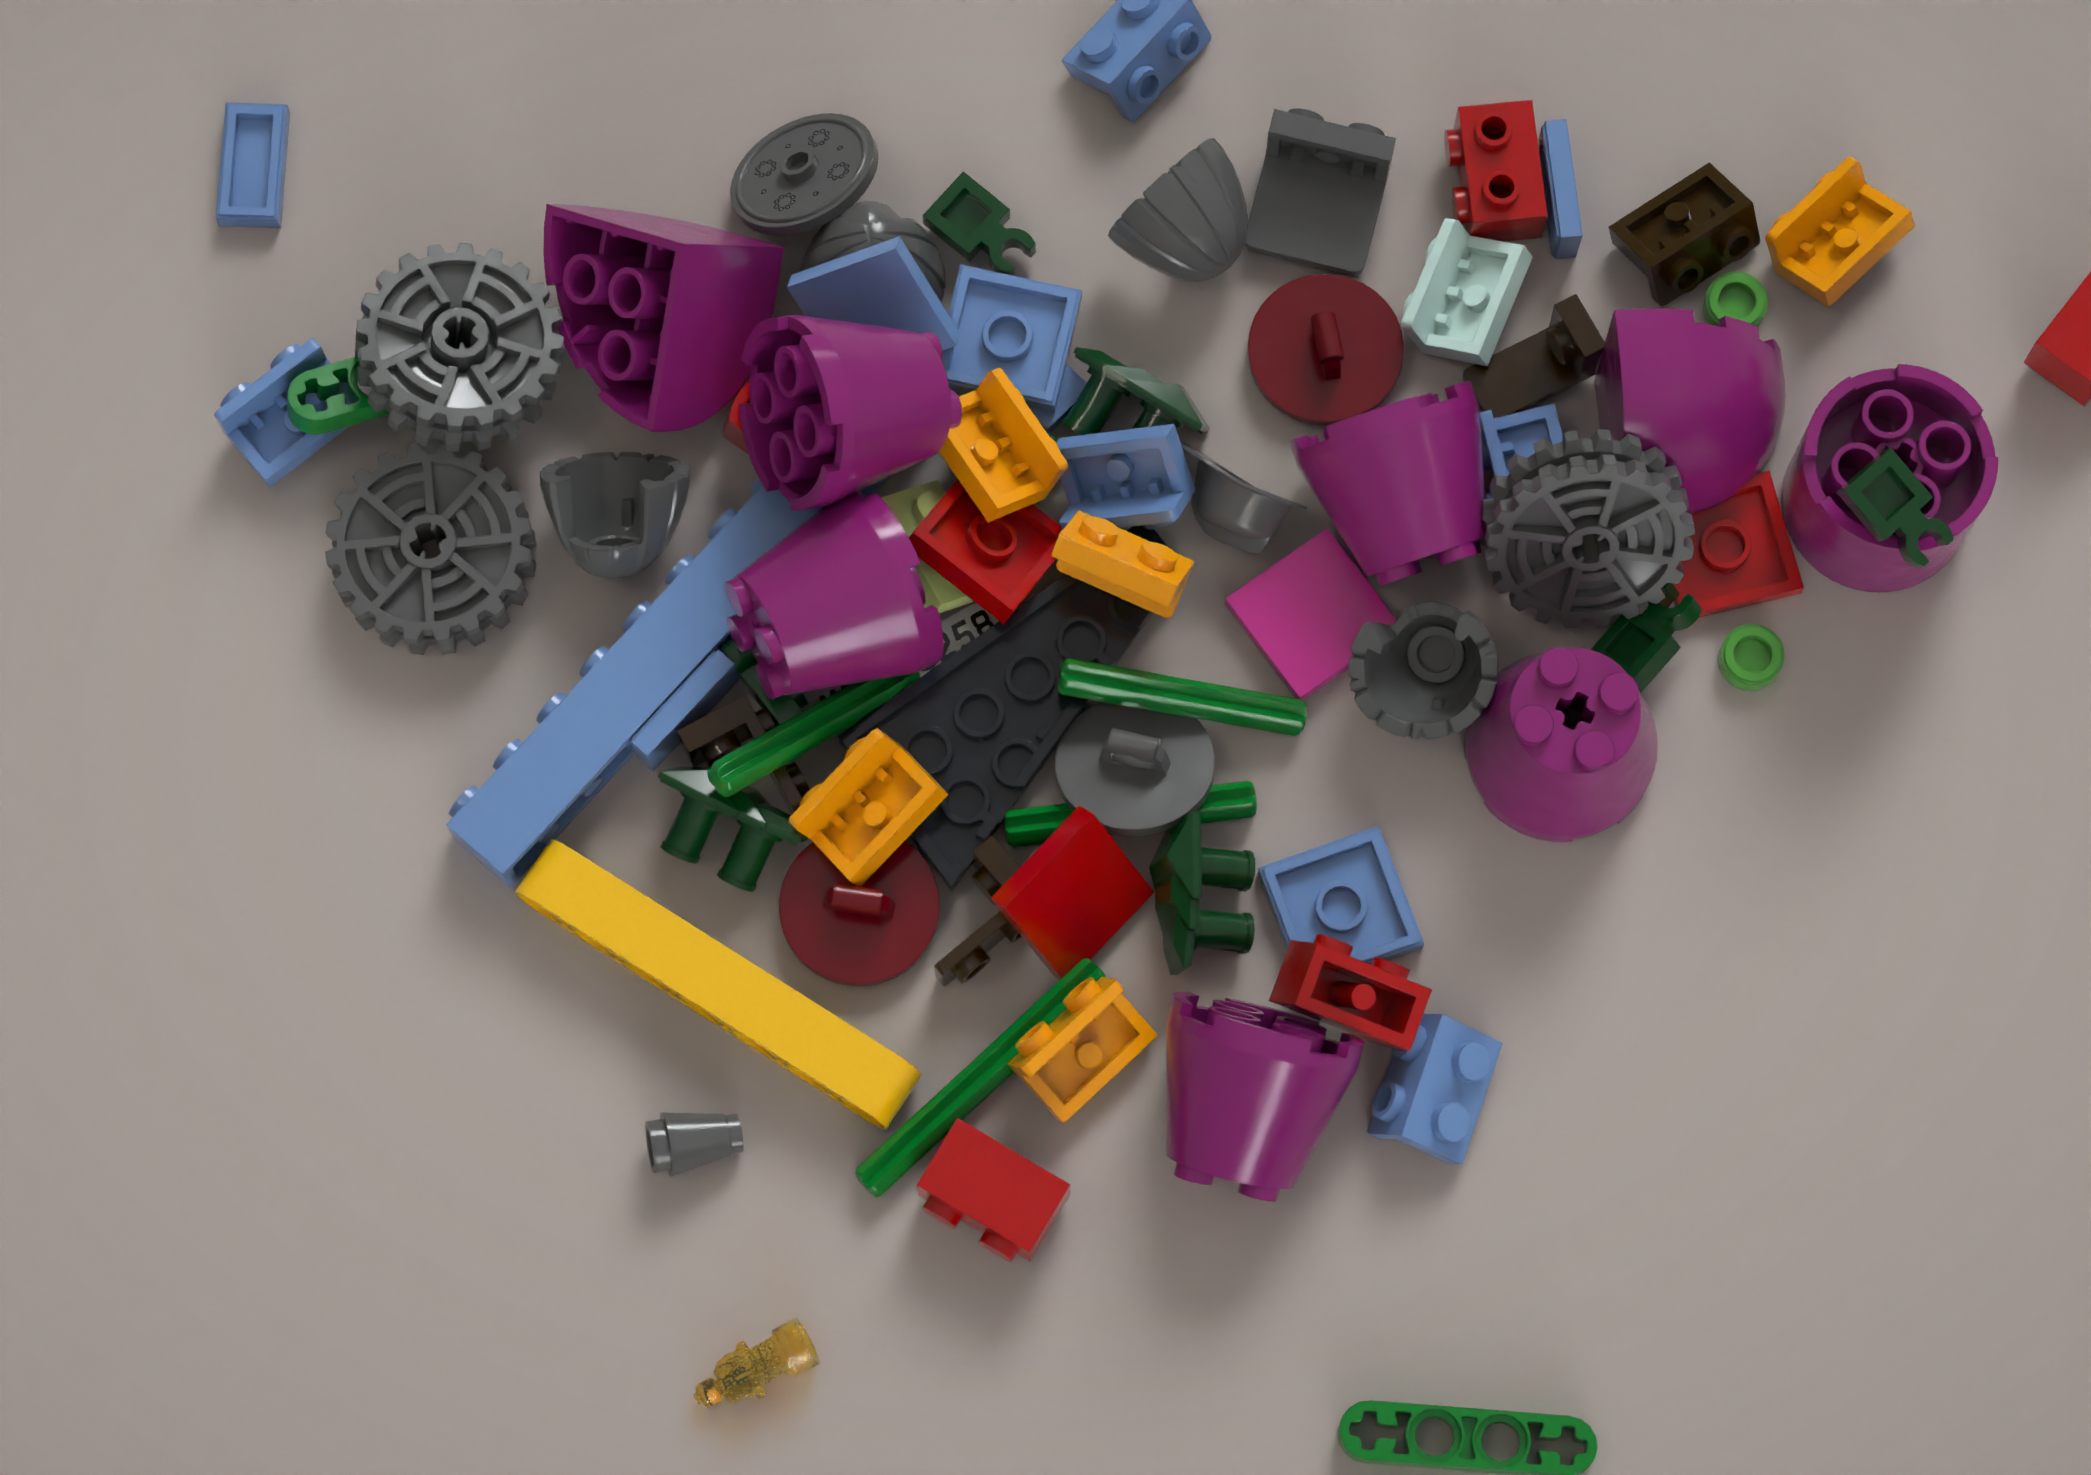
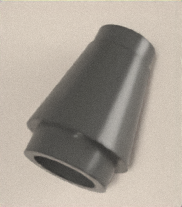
(691, 1140)

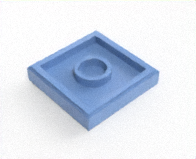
(874, 288)
(1012, 327)
(1345, 894)

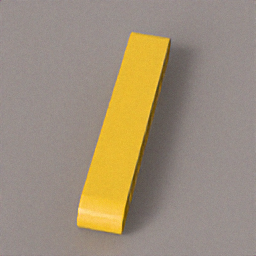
(718, 984)

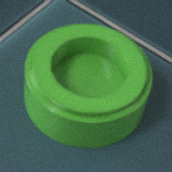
(1737, 297)
(1751, 657)

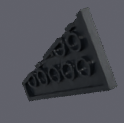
(996, 711)

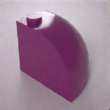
(658, 308)
(1694, 393)

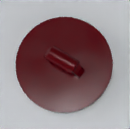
(1325, 349)
(864, 930)

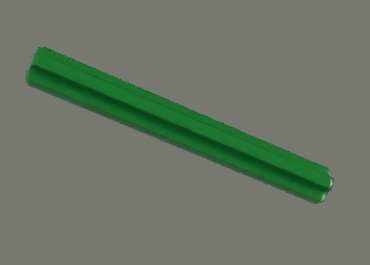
(965, 1090)

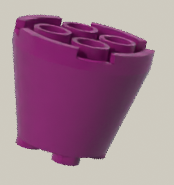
(841, 405)
(1402, 481)
(835, 603)
(1558, 778)
(1249, 1091)

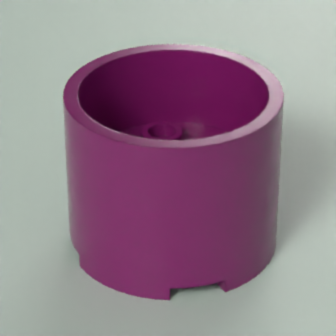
(1936, 435)

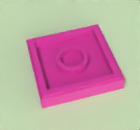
(1308, 613)

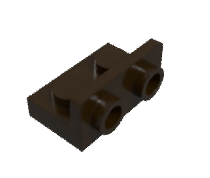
(1688, 233)

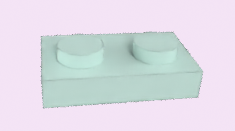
(1464, 294)

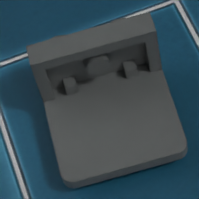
(1319, 191)

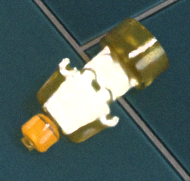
(746, 1369)

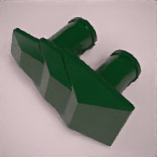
(1111, 379)
(701, 804)
(1178, 877)

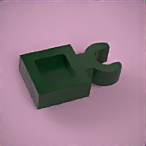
(974, 220)
(1890, 501)
(1645, 641)
(780, 708)

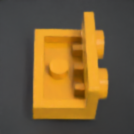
(1836, 233)
(1002, 449)
(1122, 563)
(867, 805)
(1081, 1047)

